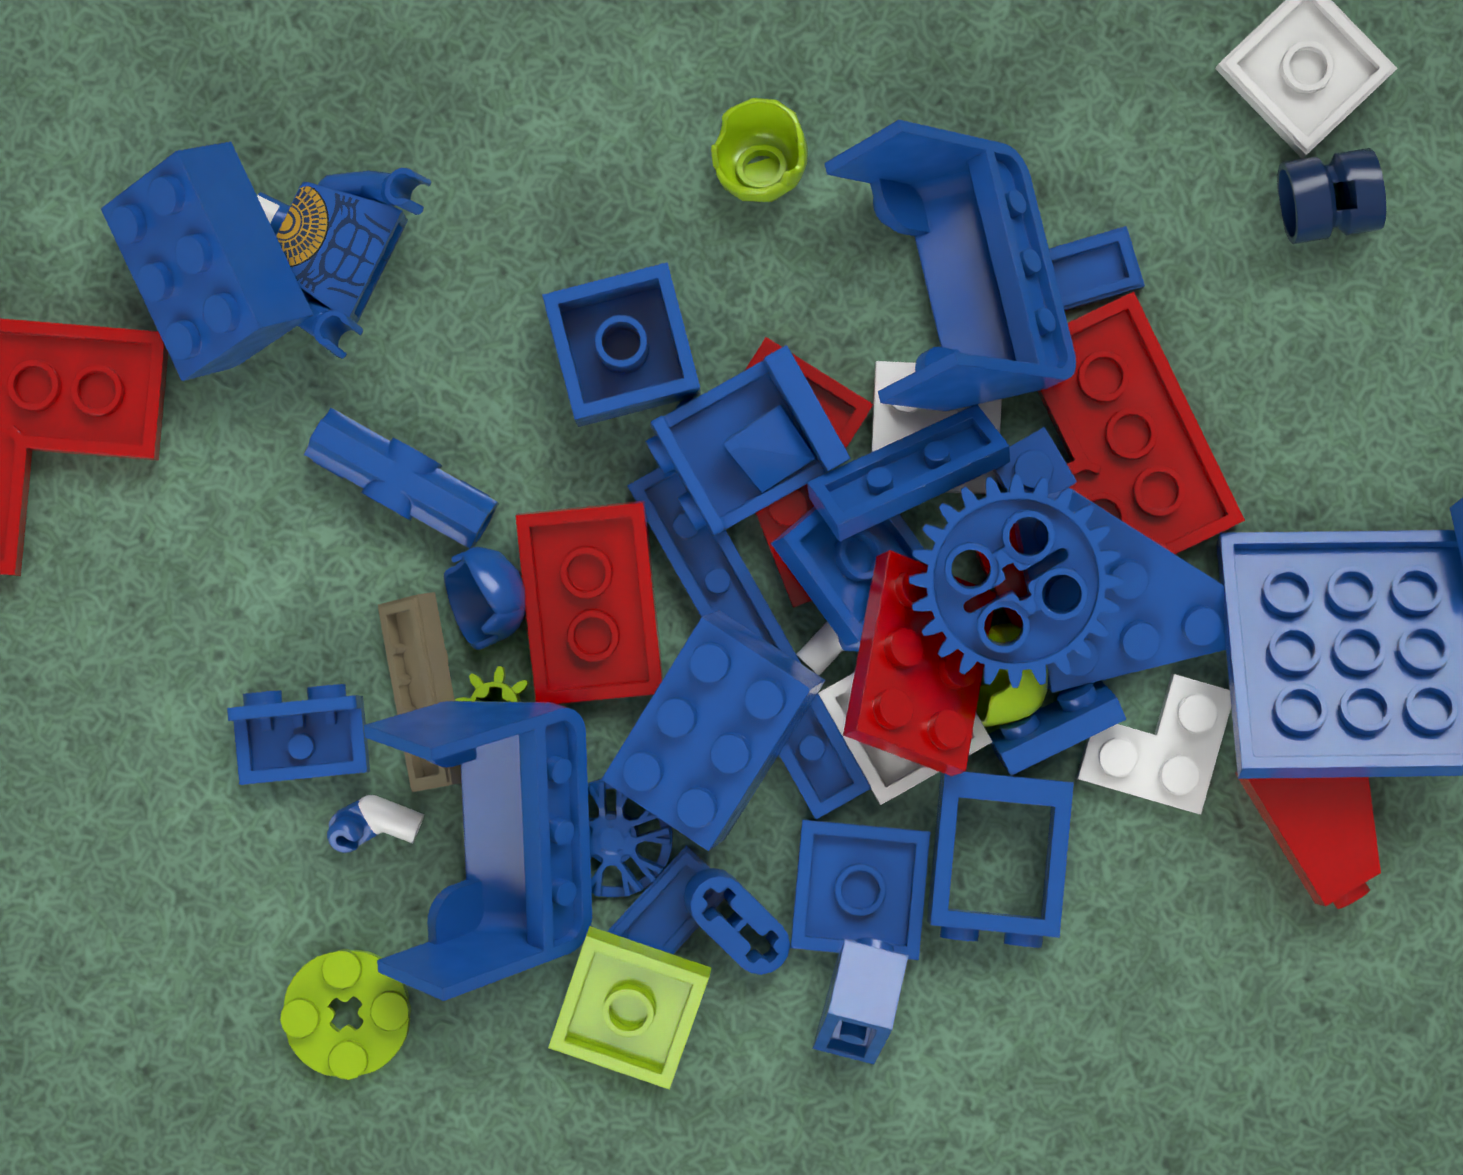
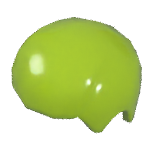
(756, 130)
(999, 701)

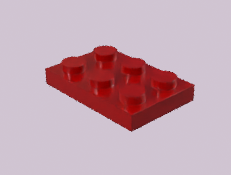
(590, 602)
(901, 688)

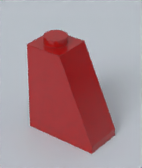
(1323, 832)

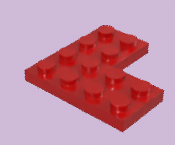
(72, 395)
(1132, 438)

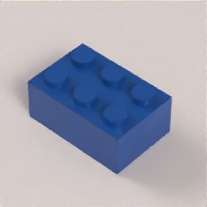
(206, 260)
(713, 729)

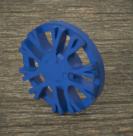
(616, 838)

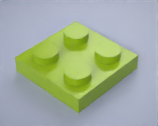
(629, 1007)

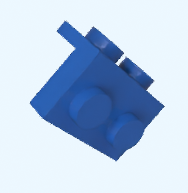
(299, 737)

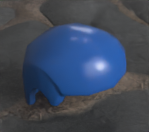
(485, 596)

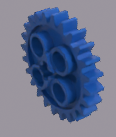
(1045, 632)

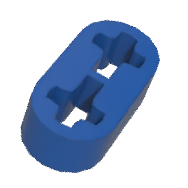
(746, 910)

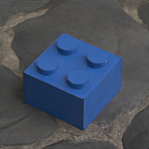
(622, 344)

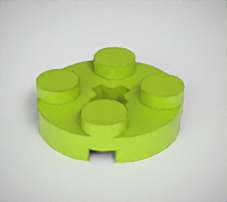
(349, 1050)

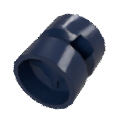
(1310, 201)

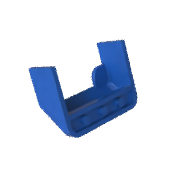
(980, 262)
(522, 841)

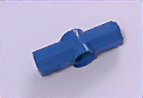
(401, 478)

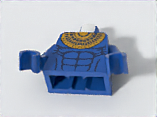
(341, 241)

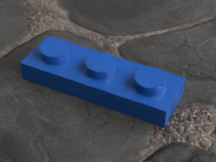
(908, 472)

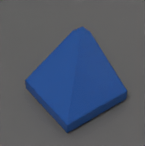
(770, 448)

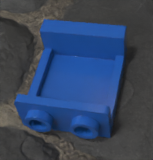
(694, 436)

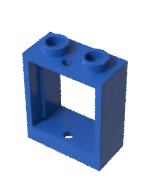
(1018, 929)

